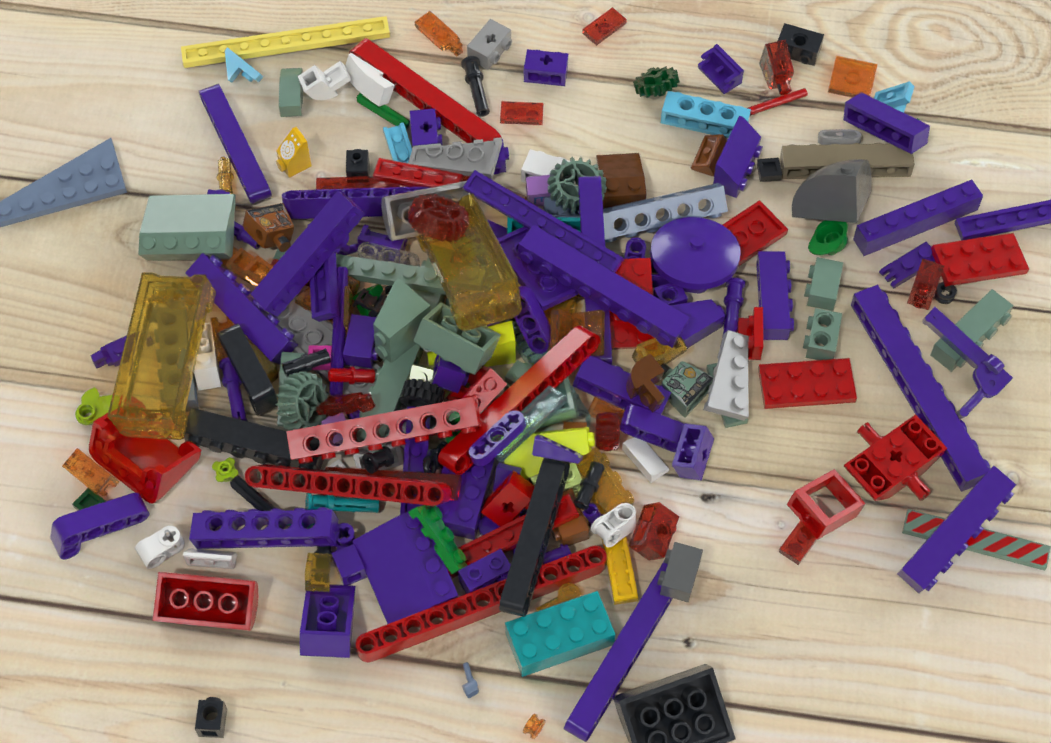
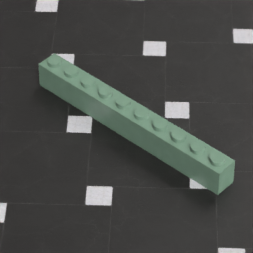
(392, 376)

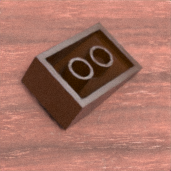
(623, 178)

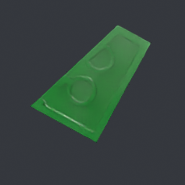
(443, 537)

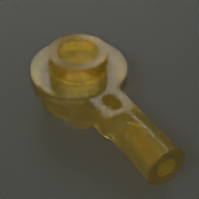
(565, 593)

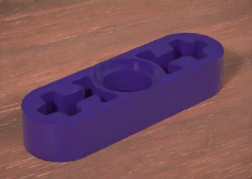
(499, 428)

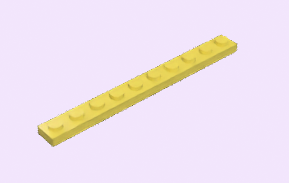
(286, 41)

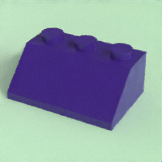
(738, 158)

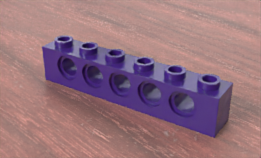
(274, 535)

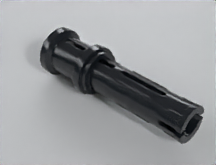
(474, 79)

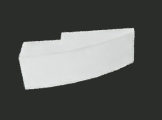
(369, 80)

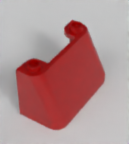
(141, 464)

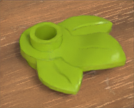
(92, 403)

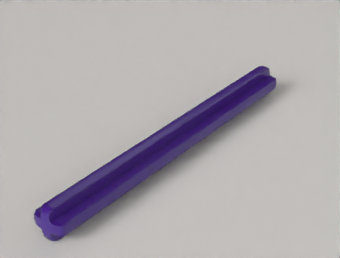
(338, 332)

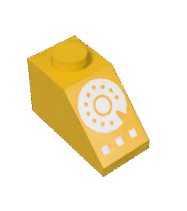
(293, 153)

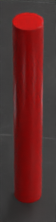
(778, 101)

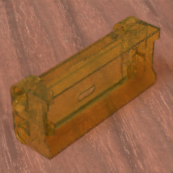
(474, 272)
(160, 356)

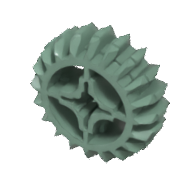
(565, 191)
(299, 400)

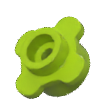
(225, 476)

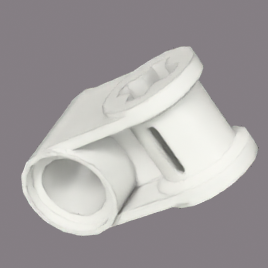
(615, 524)
(158, 548)

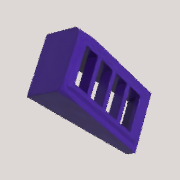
(550, 449)

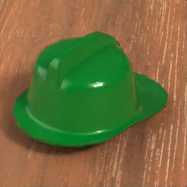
(829, 238)

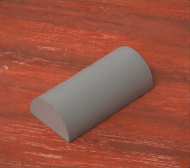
(396, 208)

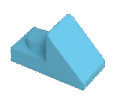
(236, 64)
(896, 96)

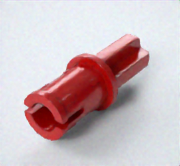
(351, 375)

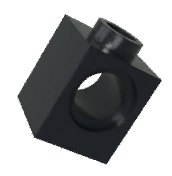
(213, 728)

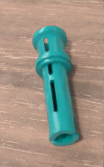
(343, 504)

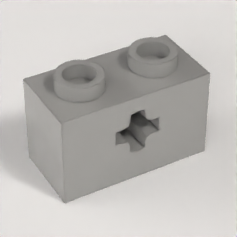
(490, 43)

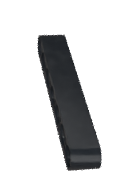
(534, 537)

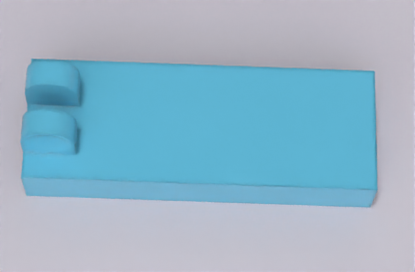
(398, 143)

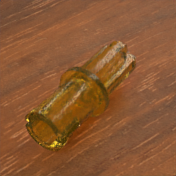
(224, 175)

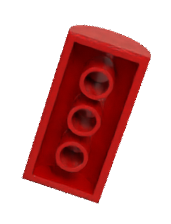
(205, 601)

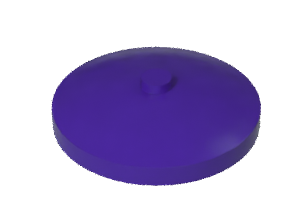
(695, 253)

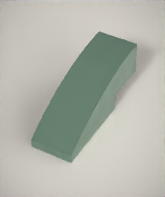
(290, 92)

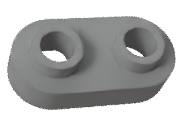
(839, 136)

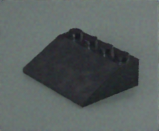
(676, 710)

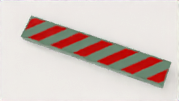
(986, 543)

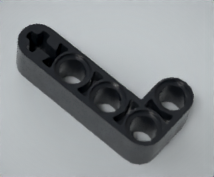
(249, 369)

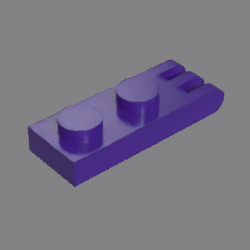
(907, 265)

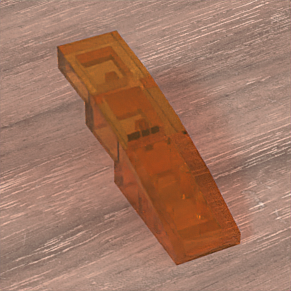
(247, 267)

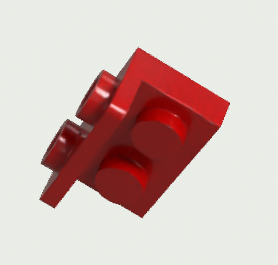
(753, 329)

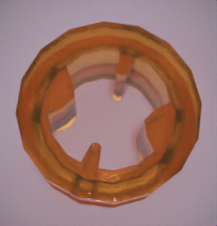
(534, 726)

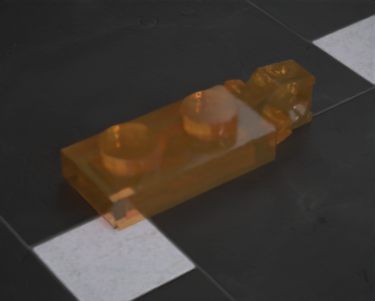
(439, 33)

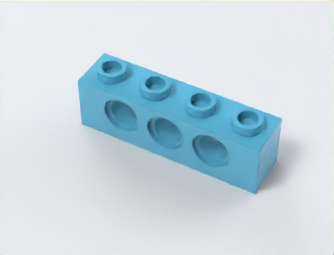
(701, 114)

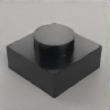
(769, 169)

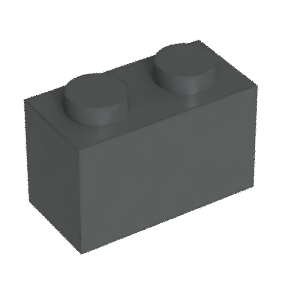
(681, 571)

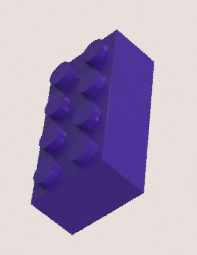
(465, 514)

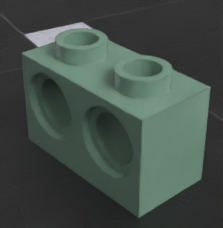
(824, 335)

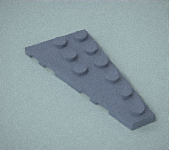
(79, 182)

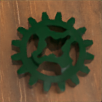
(656, 81)

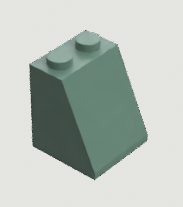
(398, 321)

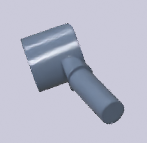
(471, 686)

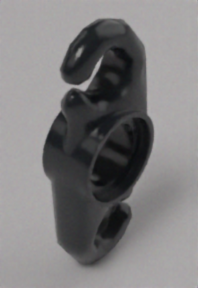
(430, 461)

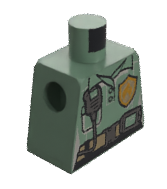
(687, 386)

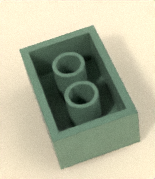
(464, 348)

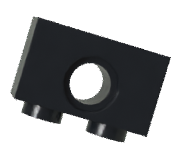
(802, 43)

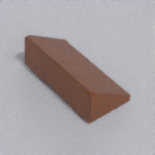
(708, 154)

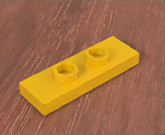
(621, 573)

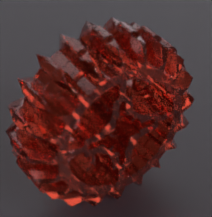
(438, 217)

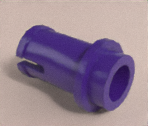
(592, 513)
(556, 553)

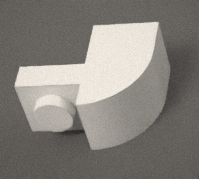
(324, 84)

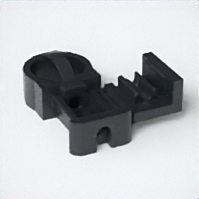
(372, 303)

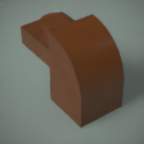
(642, 382)

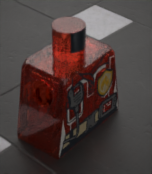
(777, 66)

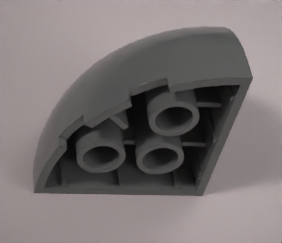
(834, 192)

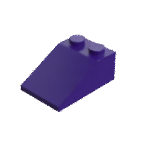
(327, 622)

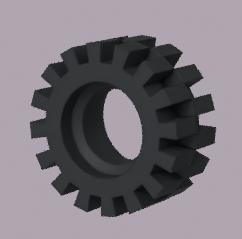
(421, 393)

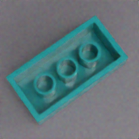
(559, 633)

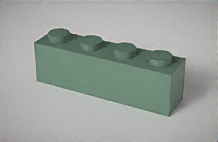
(977, 324)

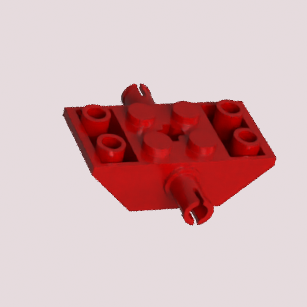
(896, 459)

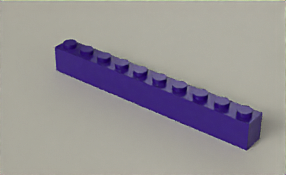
(919, 385)

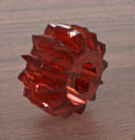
(607, 431)

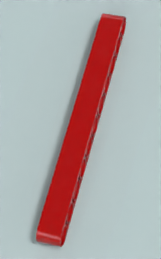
(469, 602)

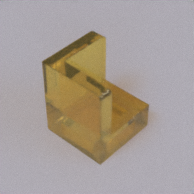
(318, 572)

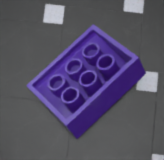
(404, 568)

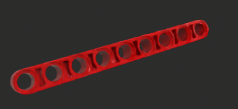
(425, 95)
(549, 370)
(357, 482)

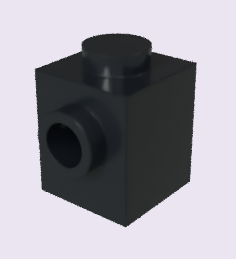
(357, 163)

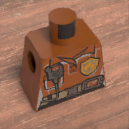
(270, 226)

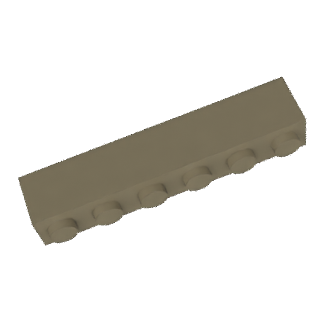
(884, 159)

